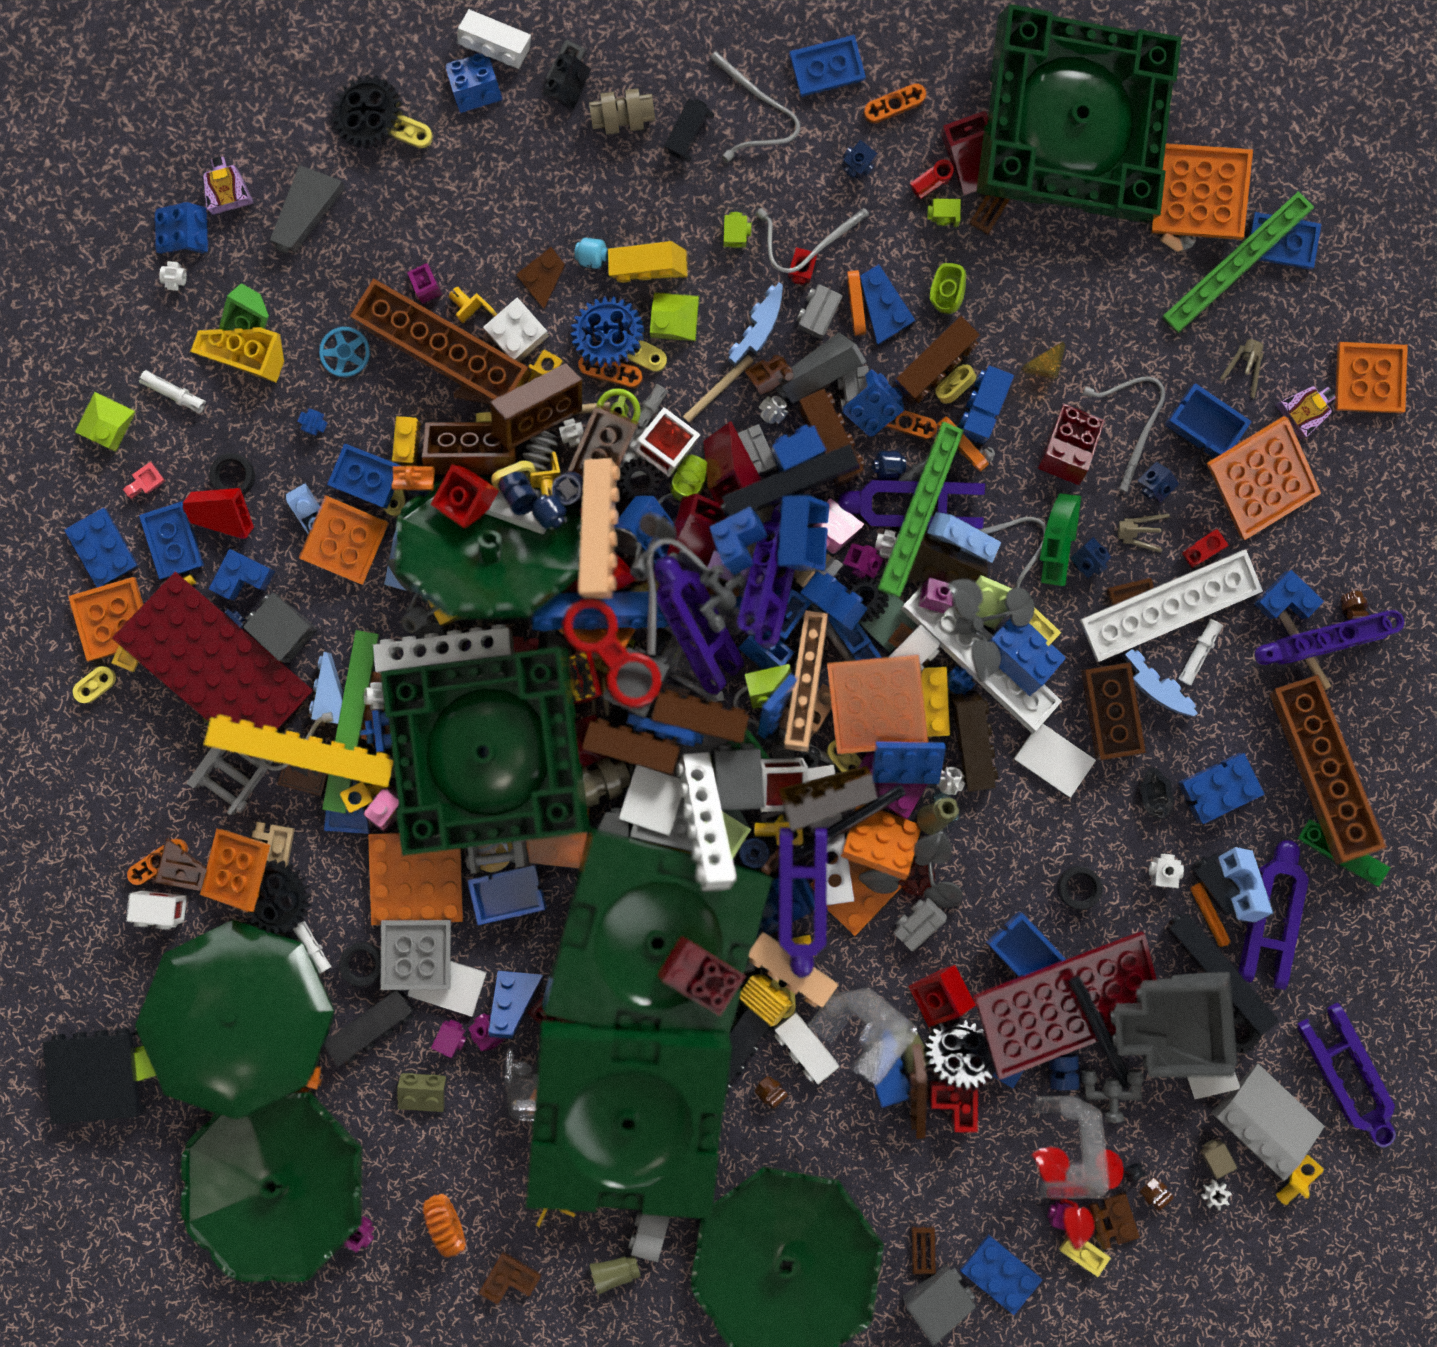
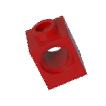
(802, 277)

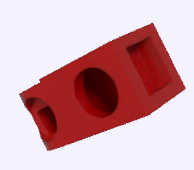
(1205, 548)

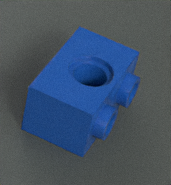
(764, 657)

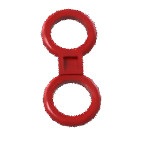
(612, 652)

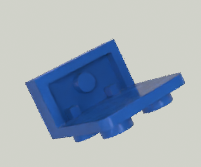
(473, 82)
(181, 228)
(875, 404)

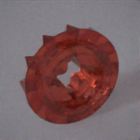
(910, 885)

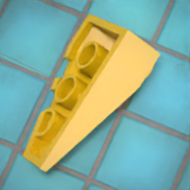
(249, 350)

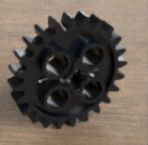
(368, 91)
(289, 886)
(959, 1055)

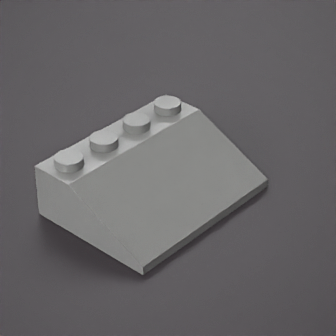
(1269, 1121)

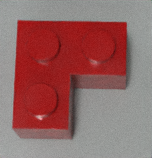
(963, 1105)

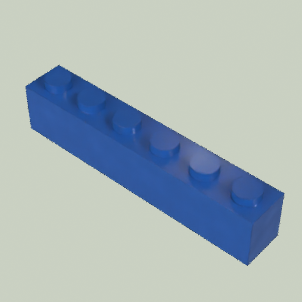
(628, 607)

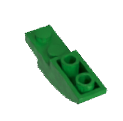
(1057, 538)
(1364, 867)

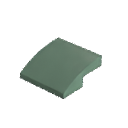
(884, 626)

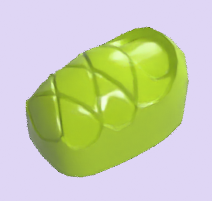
(948, 288)
(689, 477)

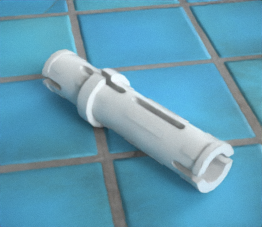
(177, 394)
(1204, 644)
(313, 949)

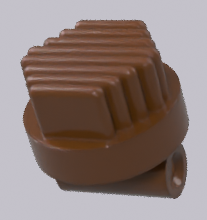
(1354, 605)
(770, 1092)
(1156, 1194)

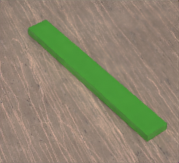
(1238, 262)
(920, 509)
(352, 712)

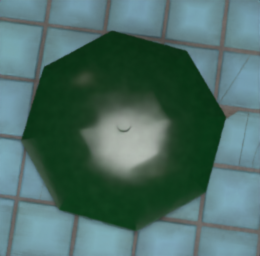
(486, 566)
(235, 1019)
(272, 1190)
(787, 1263)

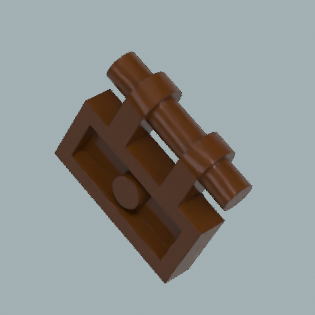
(766, 374)
(1120, 1217)

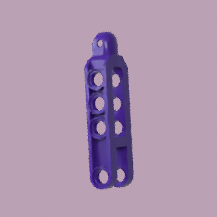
(861, 501)
(760, 599)
(1319, 642)
(718, 644)
(1284, 861)
(802, 955)
(1375, 1122)

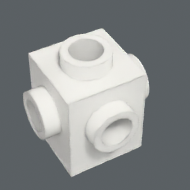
(1174, 872)

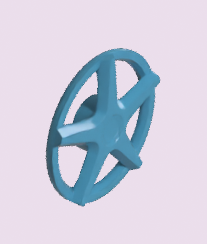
(344, 352)

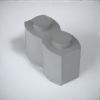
(649, 1237)

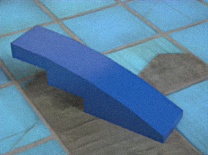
(855, 641)

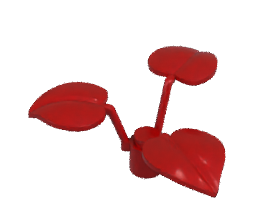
(1053, 1168)

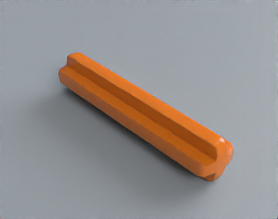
(1210, 915)

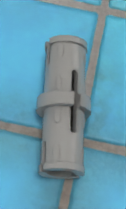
(651, 405)

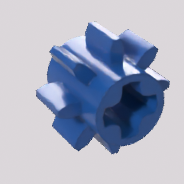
(312, 422)
(960, 681)

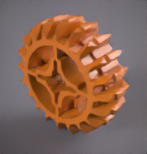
(444, 1225)

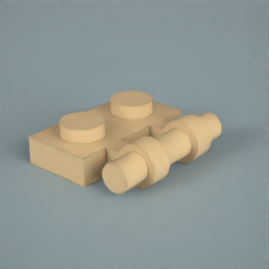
(279, 838)

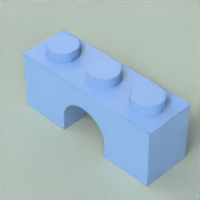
(969, 539)
(1241, 867)

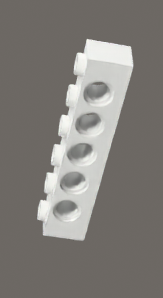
(385, 651)
(700, 767)
(844, 891)

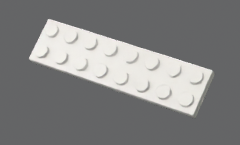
(1171, 605)
(1027, 709)

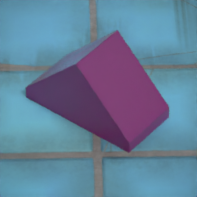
(424, 283)

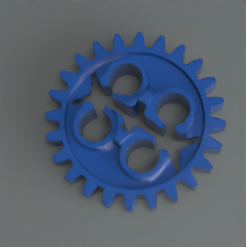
(607, 313)

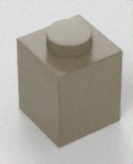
(1217, 1158)

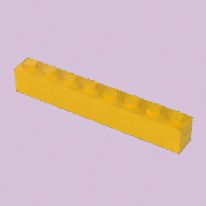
(299, 752)

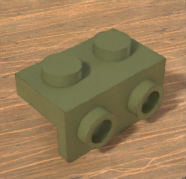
(421, 1092)

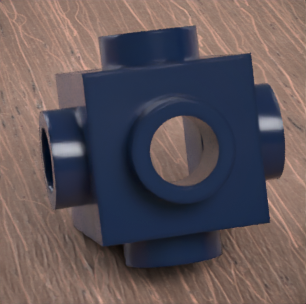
(859, 160)
(1157, 482)
(1091, 558)

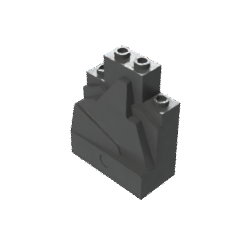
(1180, 1026)

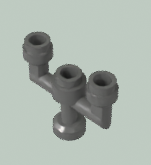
(723, 597)
(1113, 1091)

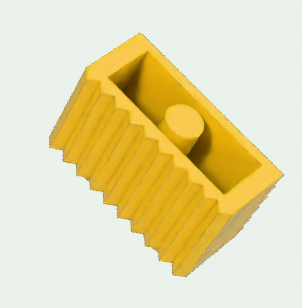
(406, 441)
(765, 999)

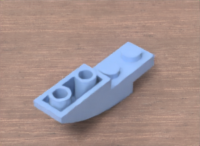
(764, 319)
(1164, 693)

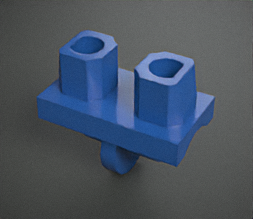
(379, 721)

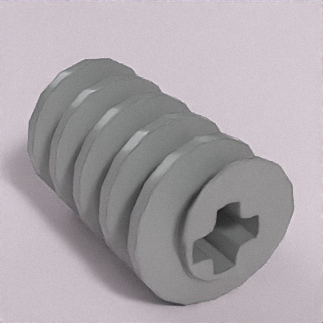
(540, 450)

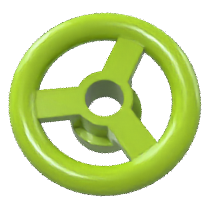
(621, 402)

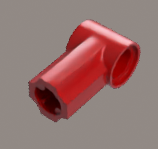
(931, 180)

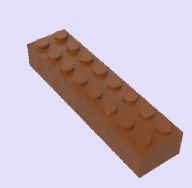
(437, 343)
(1327, 770)

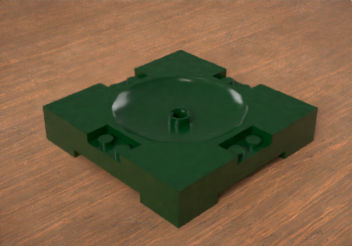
(1037, 142)
(533, 770)
(621, 903)
(655, 1161)

